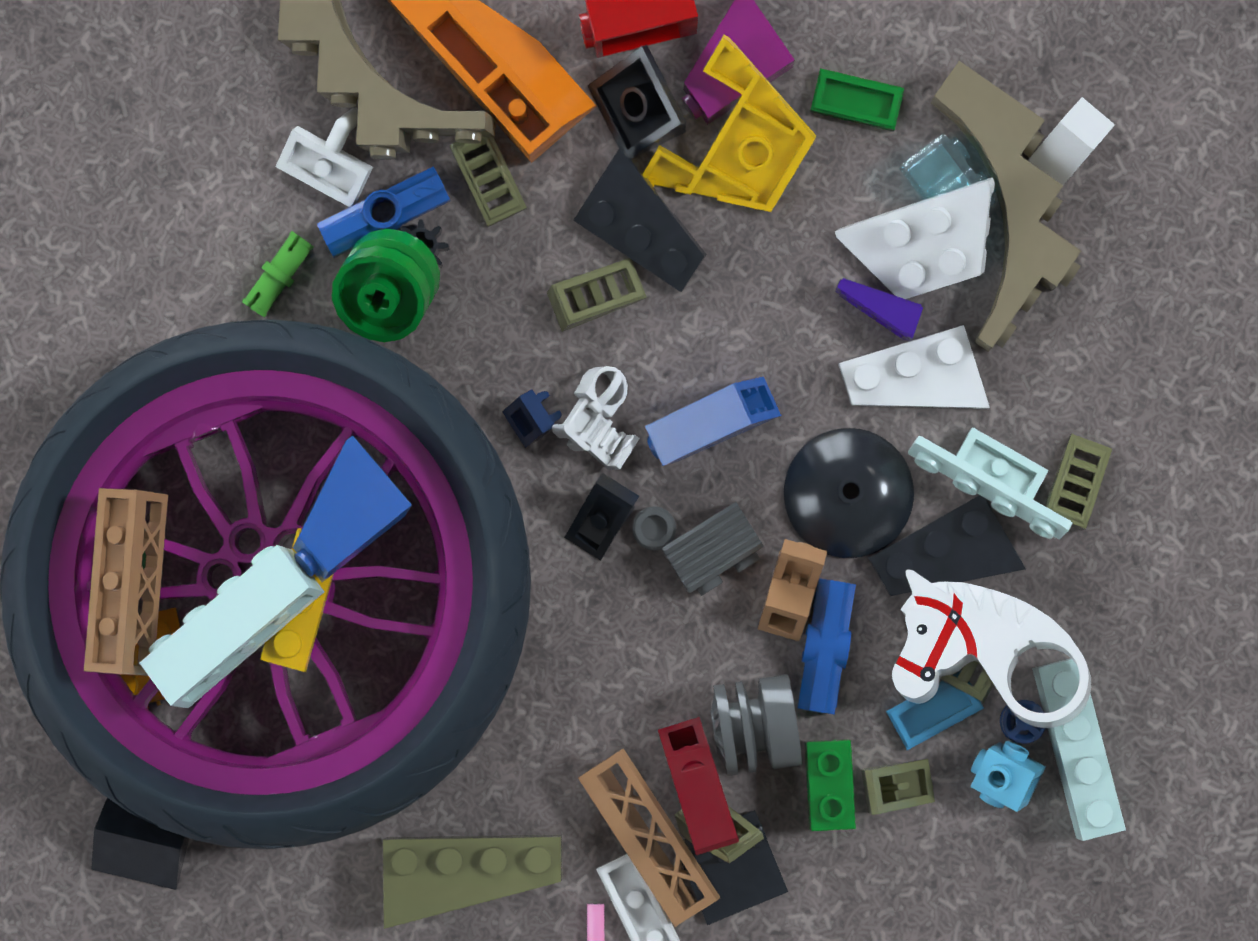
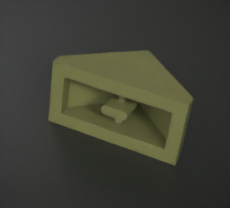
(897, 786)

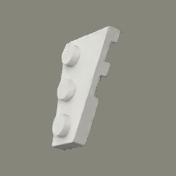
(918, 373)

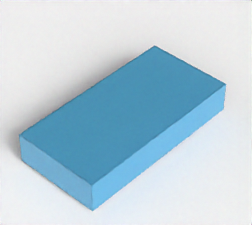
(922, 721)

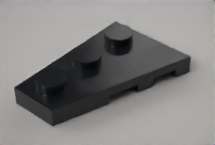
(639, 224)
(951, 549)

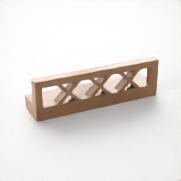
(121, 581)
(642, 843)

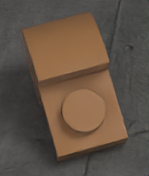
(792, 589)

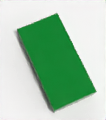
(857, 99)

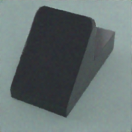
(601, 516)

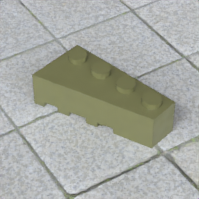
(460, 871)

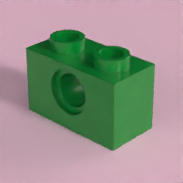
(830, 785)

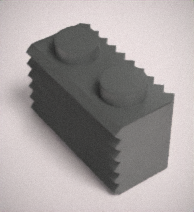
(712, 549)

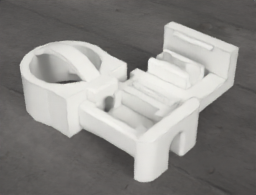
(591, 425)

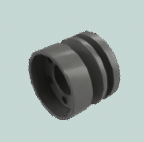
(756, 725)

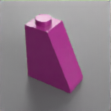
(759, 43)

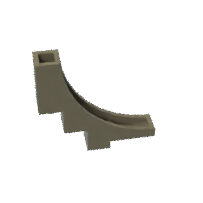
(1033, 253)

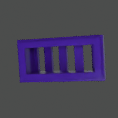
(890, 311)

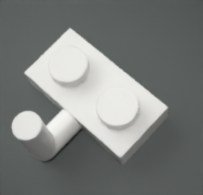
(324, 162)

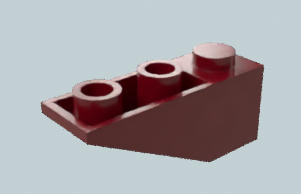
(698, 786)

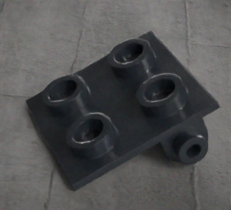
(743, 882)

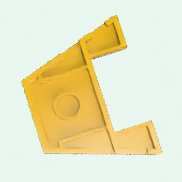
(754, 149)

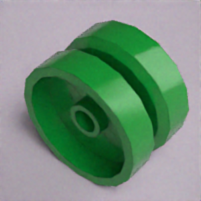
(385, 285)

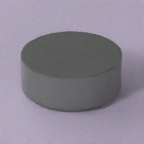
(654, 528)

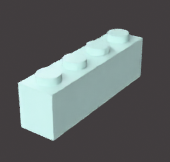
(230, 626)
(1080, 755)

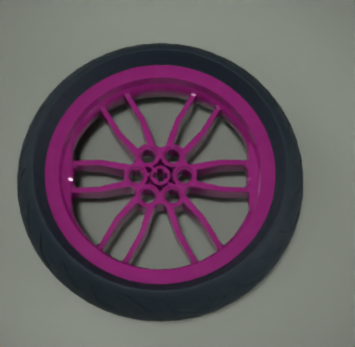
(187, 394)

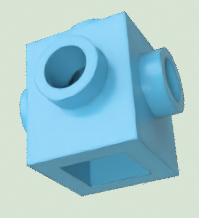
(1019, 778)

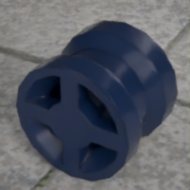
(1022, 731)

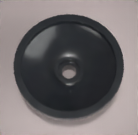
(816, 497)

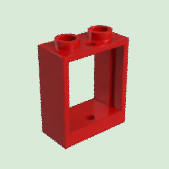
(629, 24)

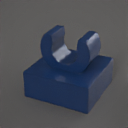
(529, 417)

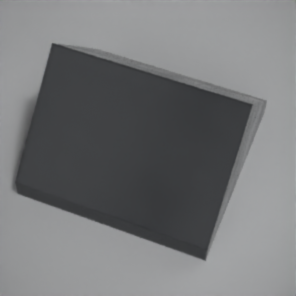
(637, 103)
(136, 848)

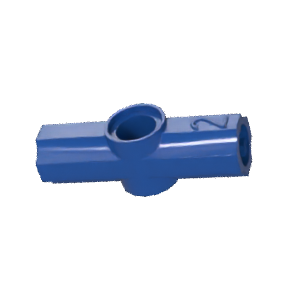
(411, 200)
(826, 646)

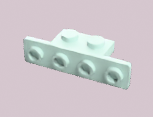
(997, 475)

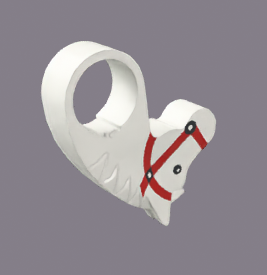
(970, 623)

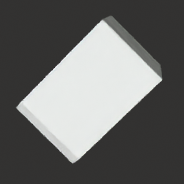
(1071, 141)

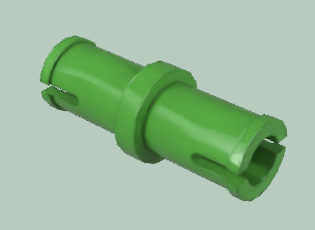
(277, 274)

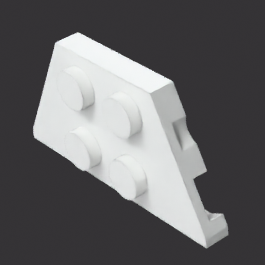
(926, 241)

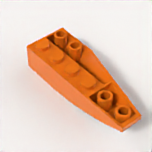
(501, 70)

